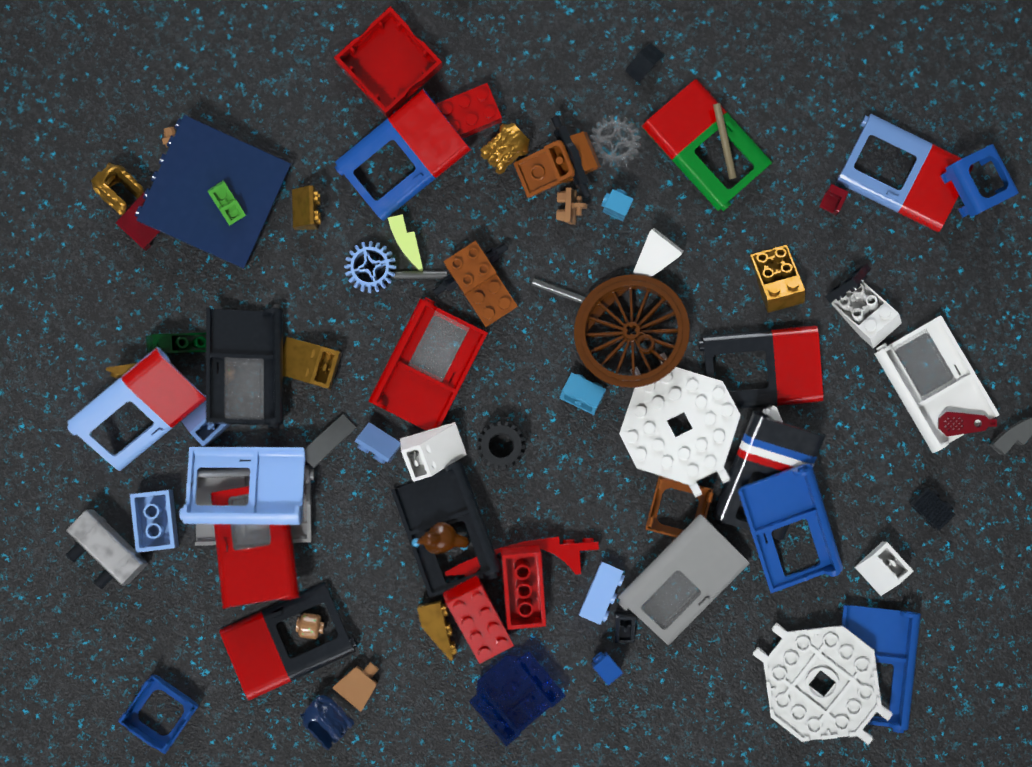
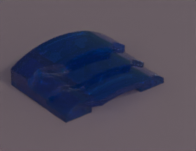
(514, 695)

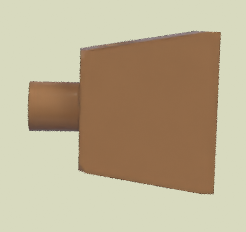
(358, 685)

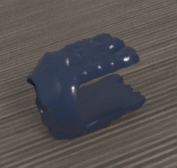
(326, 721)

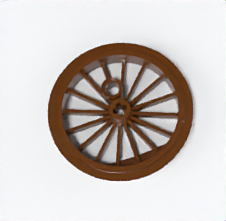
(601, 299)

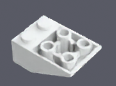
(868, 314)
(432, 450)

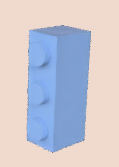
(601, 593)

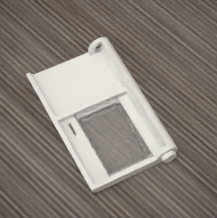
(933, 379)

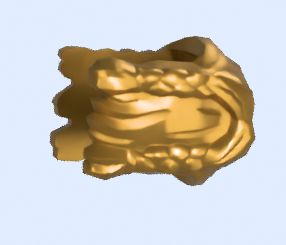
(505, 147)
(109, 176)

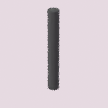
(419, 274)
(557, 290)

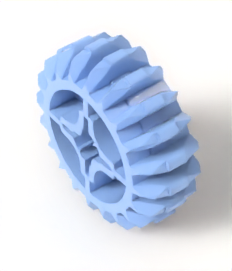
(362, 269)

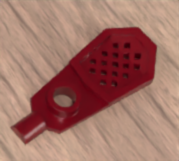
(967, 423)

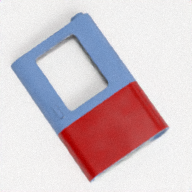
(923, 193)

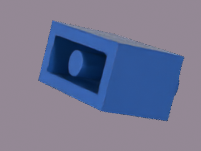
(606, 667)

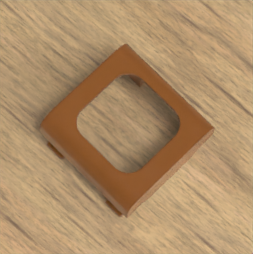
(661, 485)

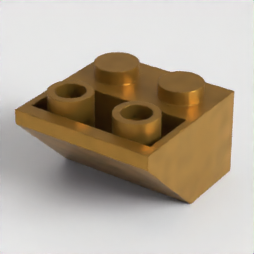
(305, 210)

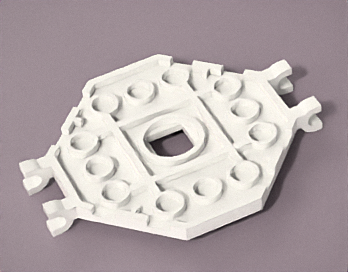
(693, 452)
(847, 703)

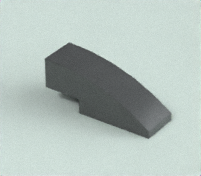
(1017, 433)
(328, 440)

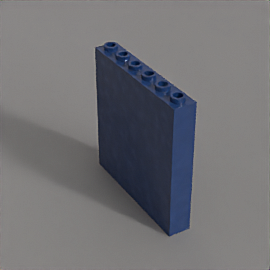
(195, 163)

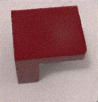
(833, 199)

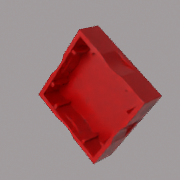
(388, 62)

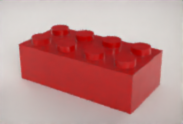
(471, 111)
(523, 587)
(478, 619)

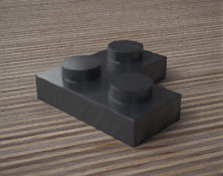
(851, 283)

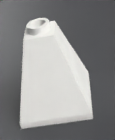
(656, 254)

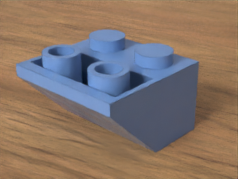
(199, 429)
(377, 442)

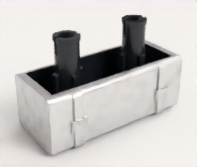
(106, 547)

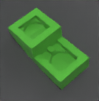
(226, 203)

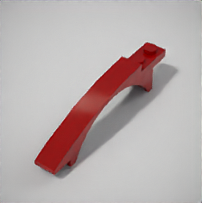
(568, 552)

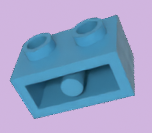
(616, 204)
(582, 393)

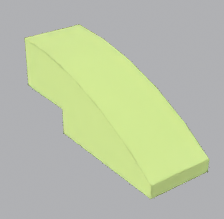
(406, 241)

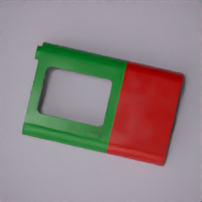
(688, 123)

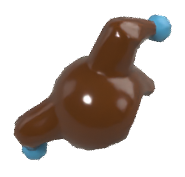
(441, 539)

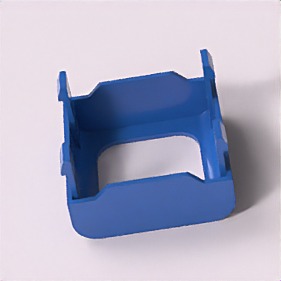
(966, 188)
(131, 720)

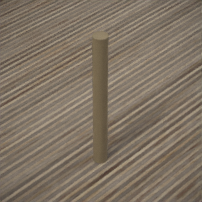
(724, 141)

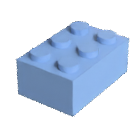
(154, 520)

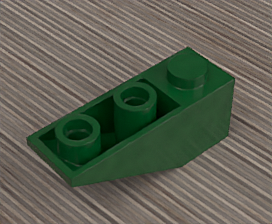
(177, 343)

